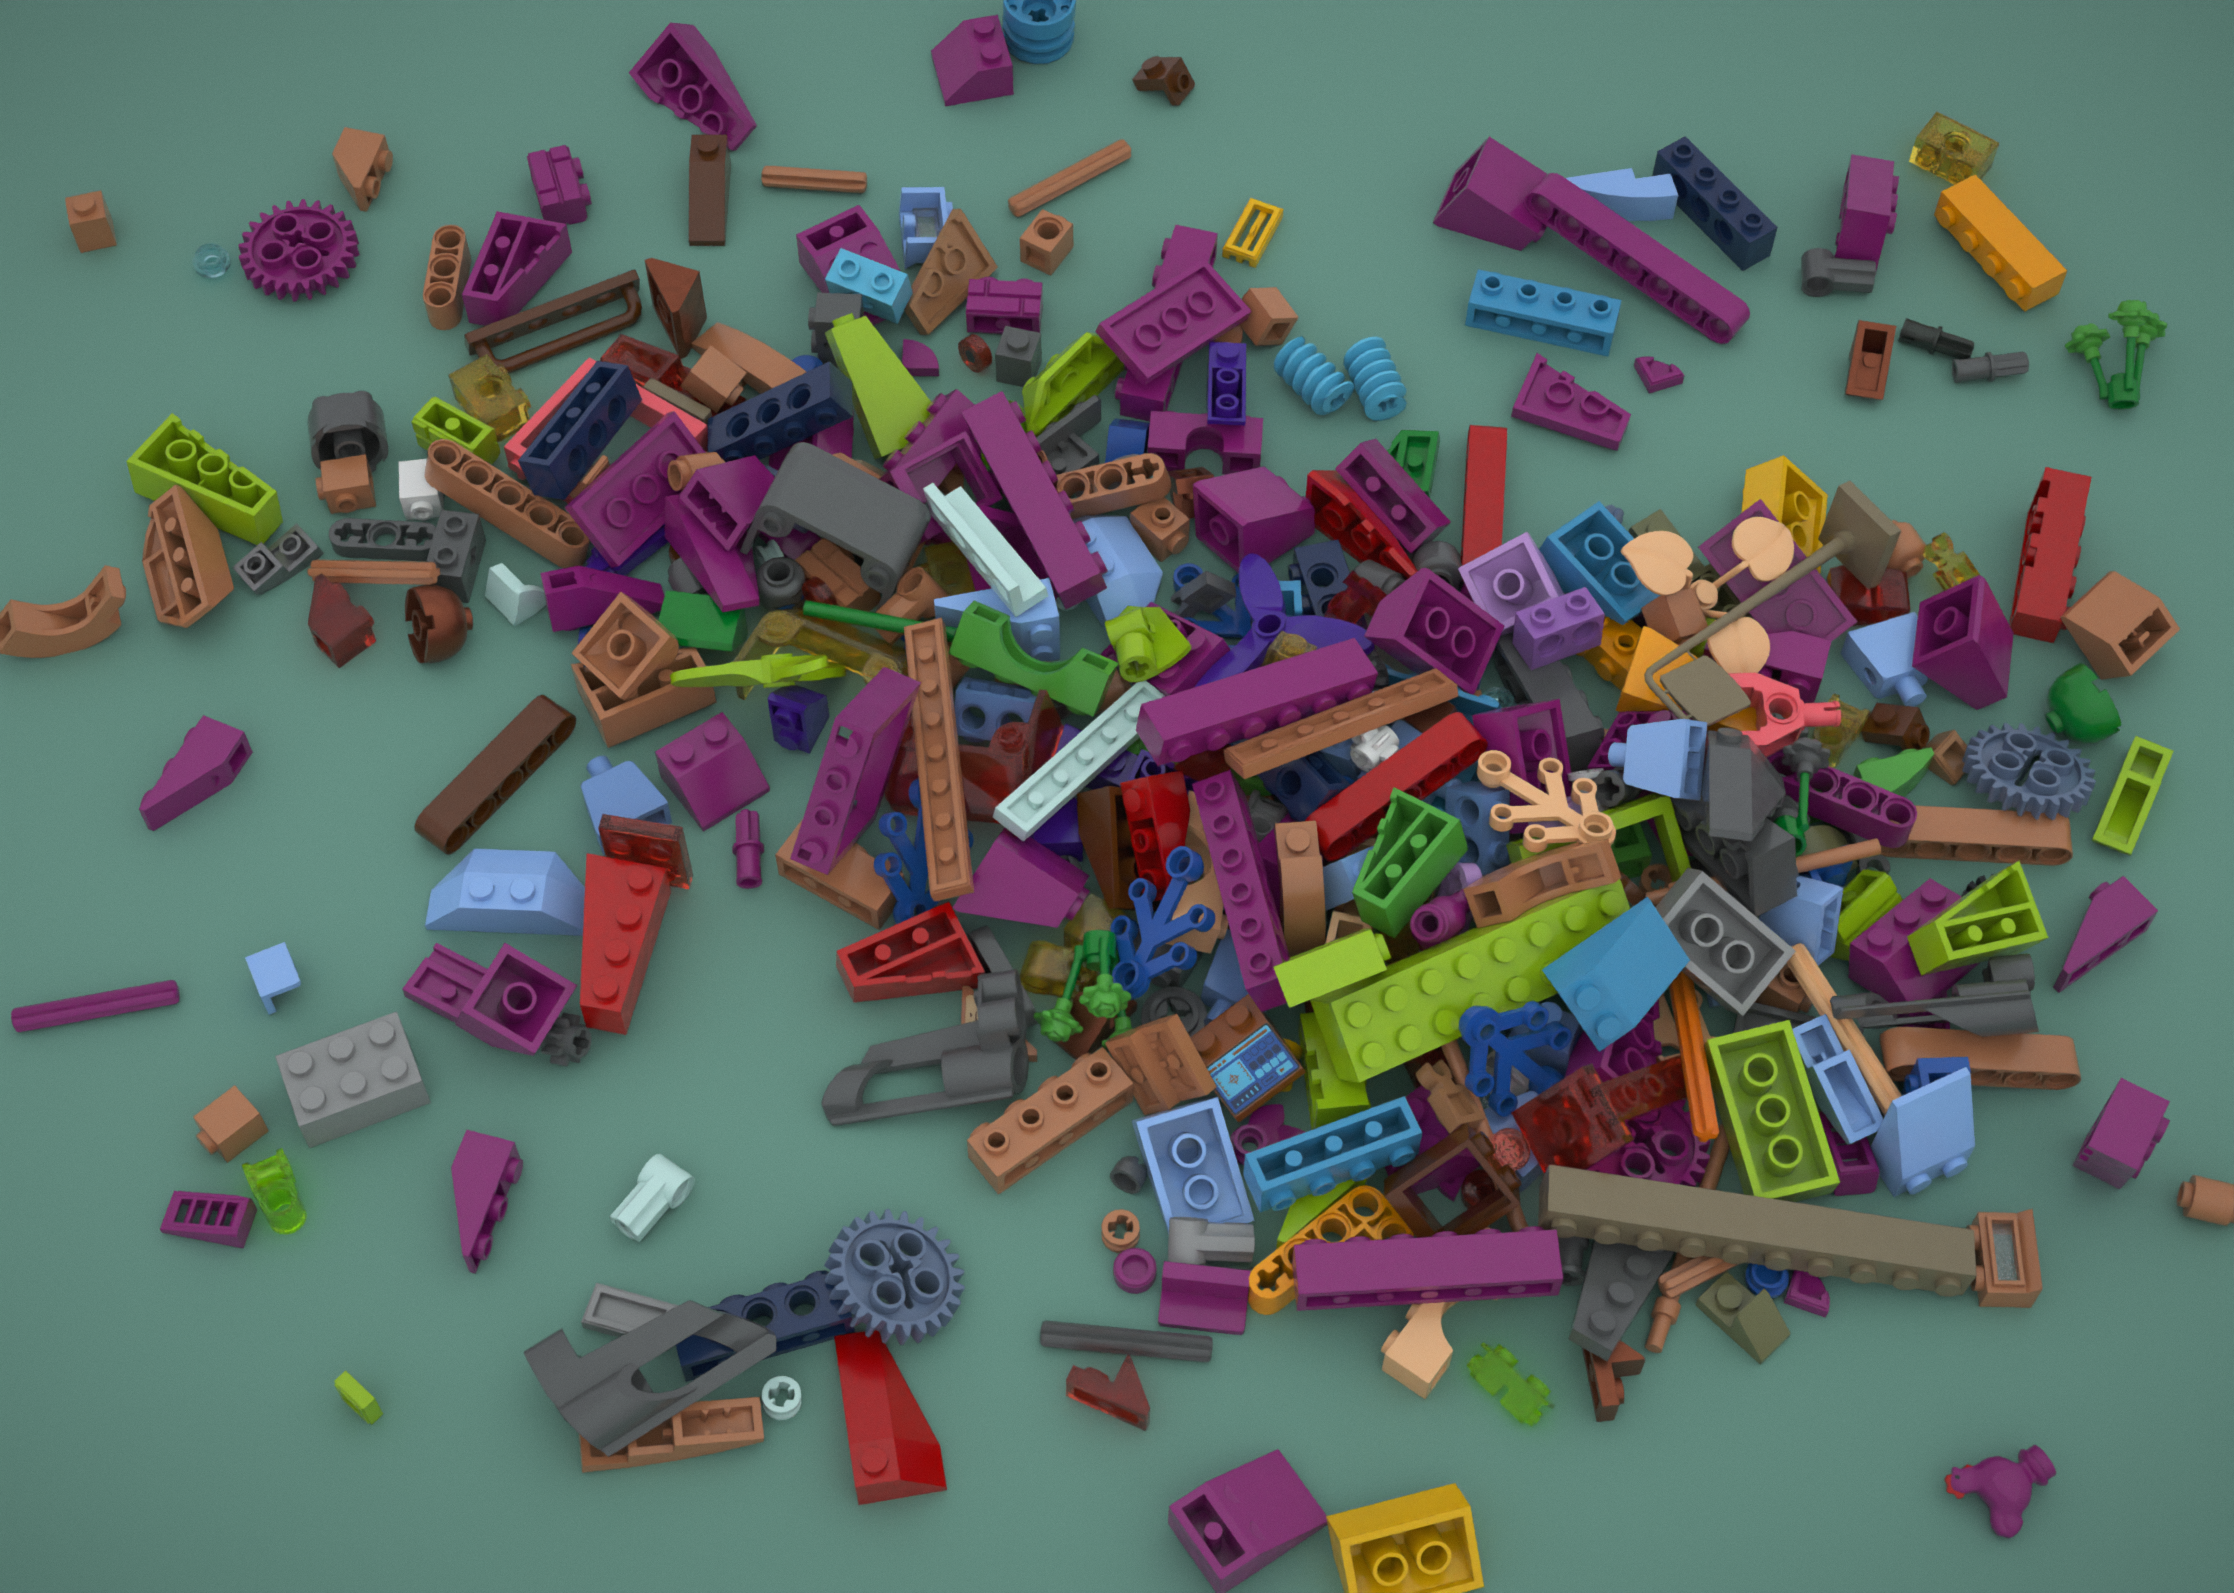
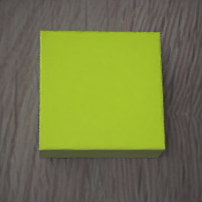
(358, 1398)

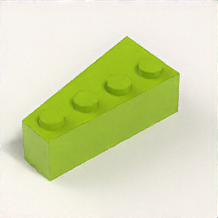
(225, 493)

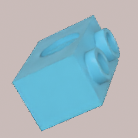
(882, 288)

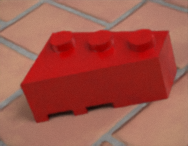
(911, 959)

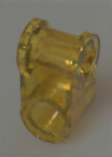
(1840, 738)
(1048, 968)

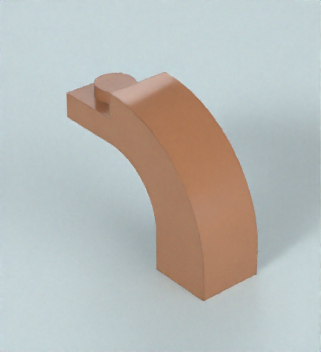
(66, 626)
(1540, 878)
(1300, 885)

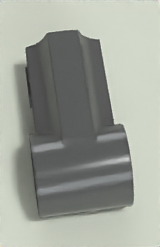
(1825, 273)

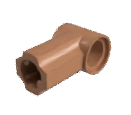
(913, 599)

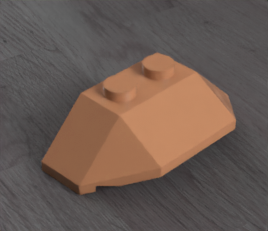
(183, 560)

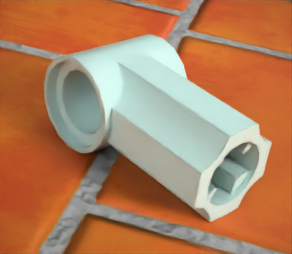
(657, 1188)

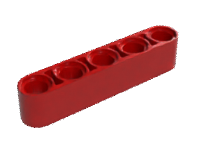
(1483, 491)
(1414, 769)

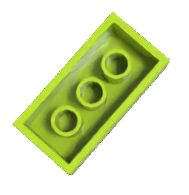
(1770, 1114)

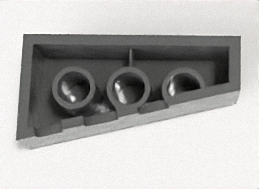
(1754, 871)

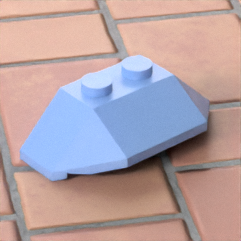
(1132, 571)
(508, 895)

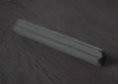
(1126, 1341)

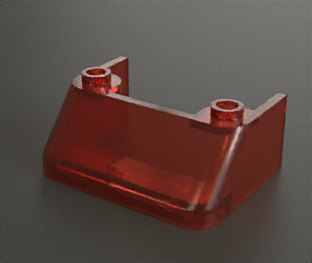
(990, 771)

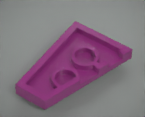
(1563, 406)

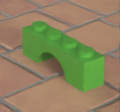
(987, 642)

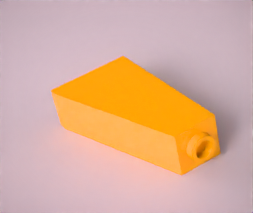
(1639, 697)

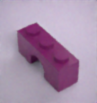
(1179, 434)

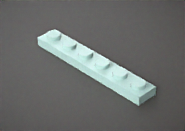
(1075, 764)

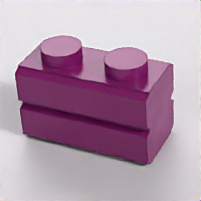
(557, 185)
(1003, 303)

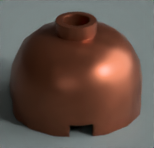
(437, 622)

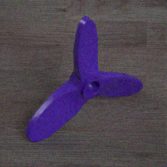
(1268, 613)

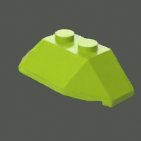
(1068, 379)

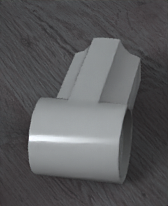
(1199, 1241)

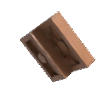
(1161, 1064)

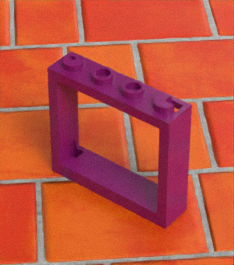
(855, 770)

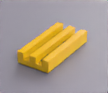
(1242, 253)

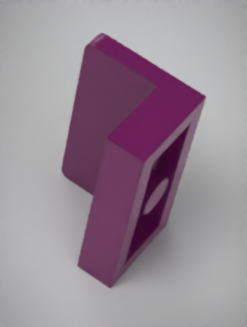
(1204, 1298)

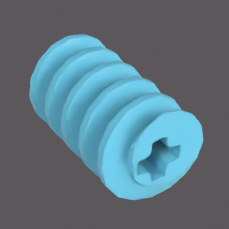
(1312, 376)
(1375, 379)

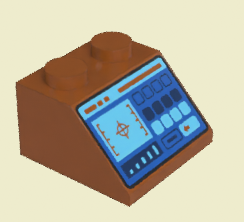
(1246, 1057)

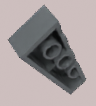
(1548, 683)

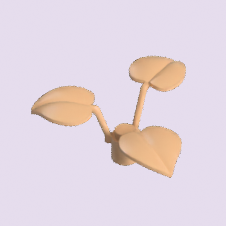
(1662, 564)

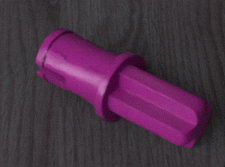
(748, 849)

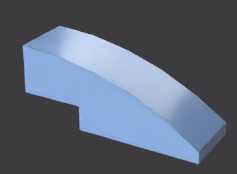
(1629, 197)
(1836, 1081)

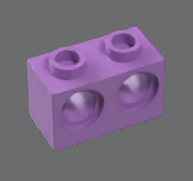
(1558, 628)

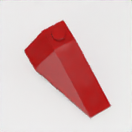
(1347, 517)
(886, 1430)

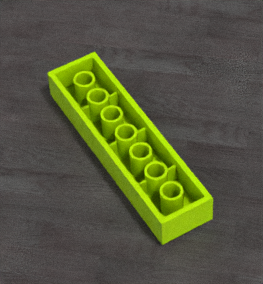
(1423, 996)

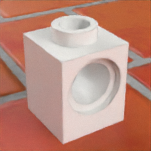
(417, 496)

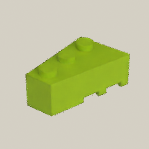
(1984, 923)
(1326, 1094)

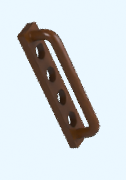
(621, 286)

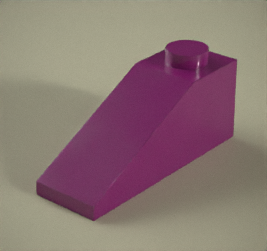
(2112, 921)

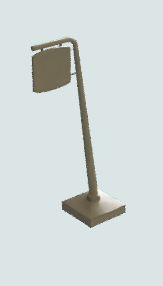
(1852, 533)

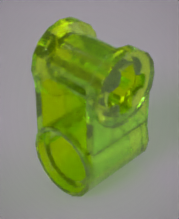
(274, 1186)

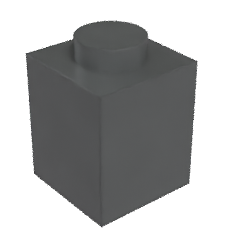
(1018, 356)

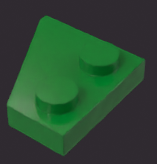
(1417, 455)

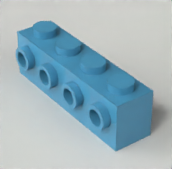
(1543, 312)
(1332, 1155)

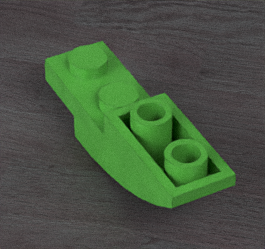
(1895, 773)

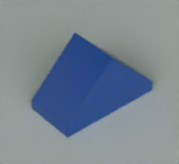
(1126, 438)

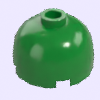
(2081, 708)

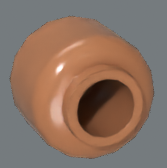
(1908, 550)

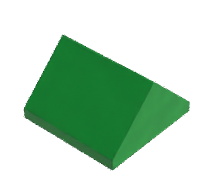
(701, 623)

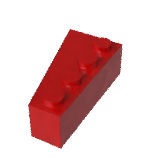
(2049, 554)
(619, 933)

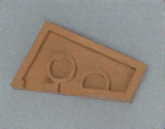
(946, 273)

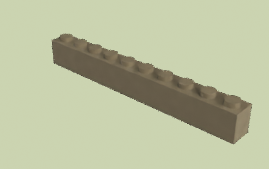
(1757, 1230)

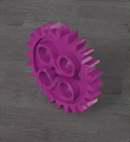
(299, 250)
(1670, 1132)

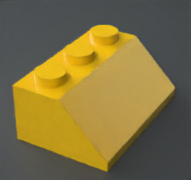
(1790, 498)
(1408, 1545)

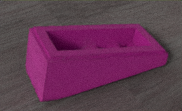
(1857, 1175)
(232, 1235)

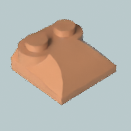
(626, 646)

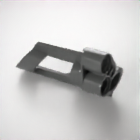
(1985, 1008)
(977, 1059)
(607, 1393)

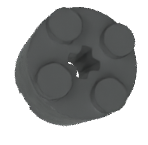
(347, 427)

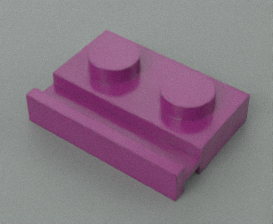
(444, 982)

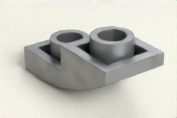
(285, 558)

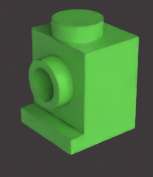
(1631, 850)

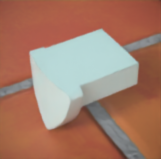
(511, 596)

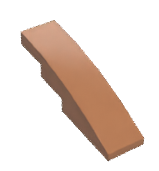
(763, 364)
(691, 1433)

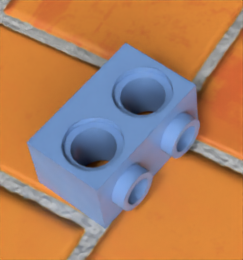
(995, 701)
(1472, 805)

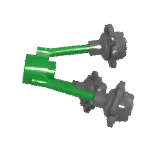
(1805, 758)

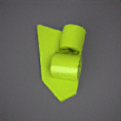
(1145, 642)

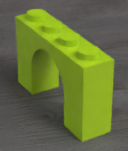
(1332, 966)

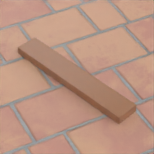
(1340, 723)

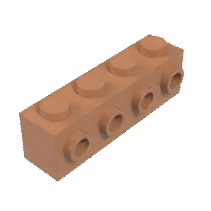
(1049, 1119)

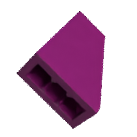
(728, 497)

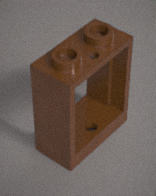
(1476, 1218)

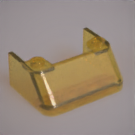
(839, 641)

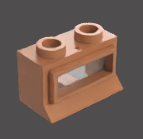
(2006, 1259)

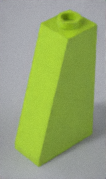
(882, 388)

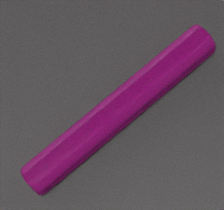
(95, 1005)

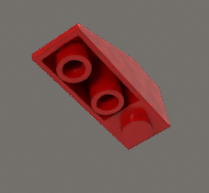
(1157, 823)

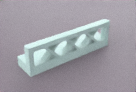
(986, 549)

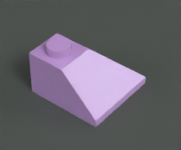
(1510, 580)

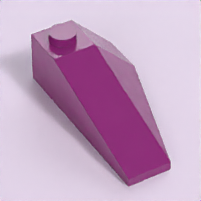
(692, 82)
(724, 574)
(1625, 1055)

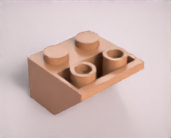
(2119, 625)

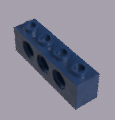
(1716, 204)
(782, 415)
(580, 430)
(1324, 566)
(1318, 783)
(791, 1330)

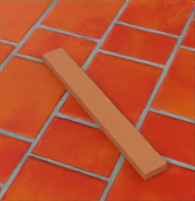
(938, 762)

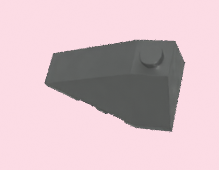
(1738, 786)

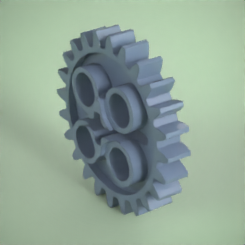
(2054, 783)
(894, 1276)

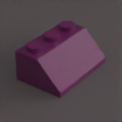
(1436, 627)
(1527, 736)
(1883, 957)

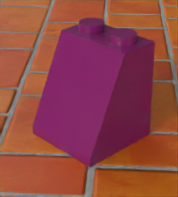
(1490, 196)
(1250, 515)
(1965, 643)
(1025, 884)

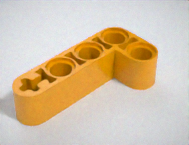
(1338, 1219)

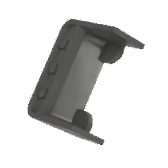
(845, 509)

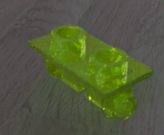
(1525, 1394)

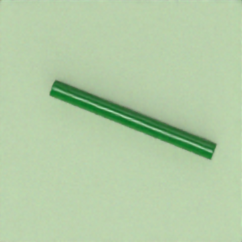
(863, 618)

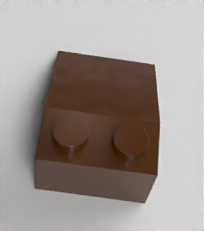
(1108, 844)

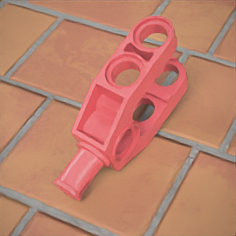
(1773, 696)

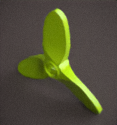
(770, 671)

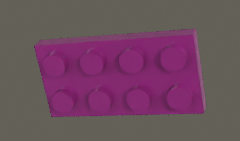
(1173, 321)
(629, 496)
(1802, 607)

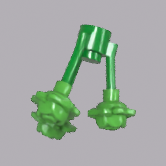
(2139, 328)
(1101, 1000)

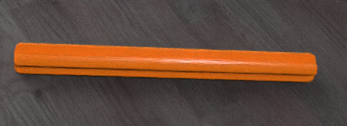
(1693, 1058)

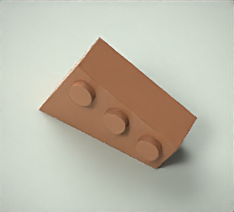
(648, 706)

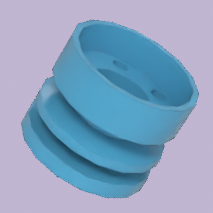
(1038, 29)

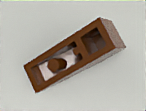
(708, 189)

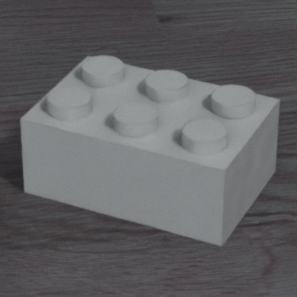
(1727, 945)
(352, 1079)

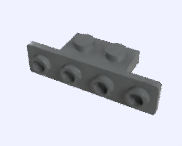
(1063, 442)

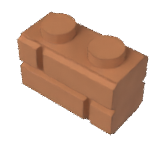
(841, 574)

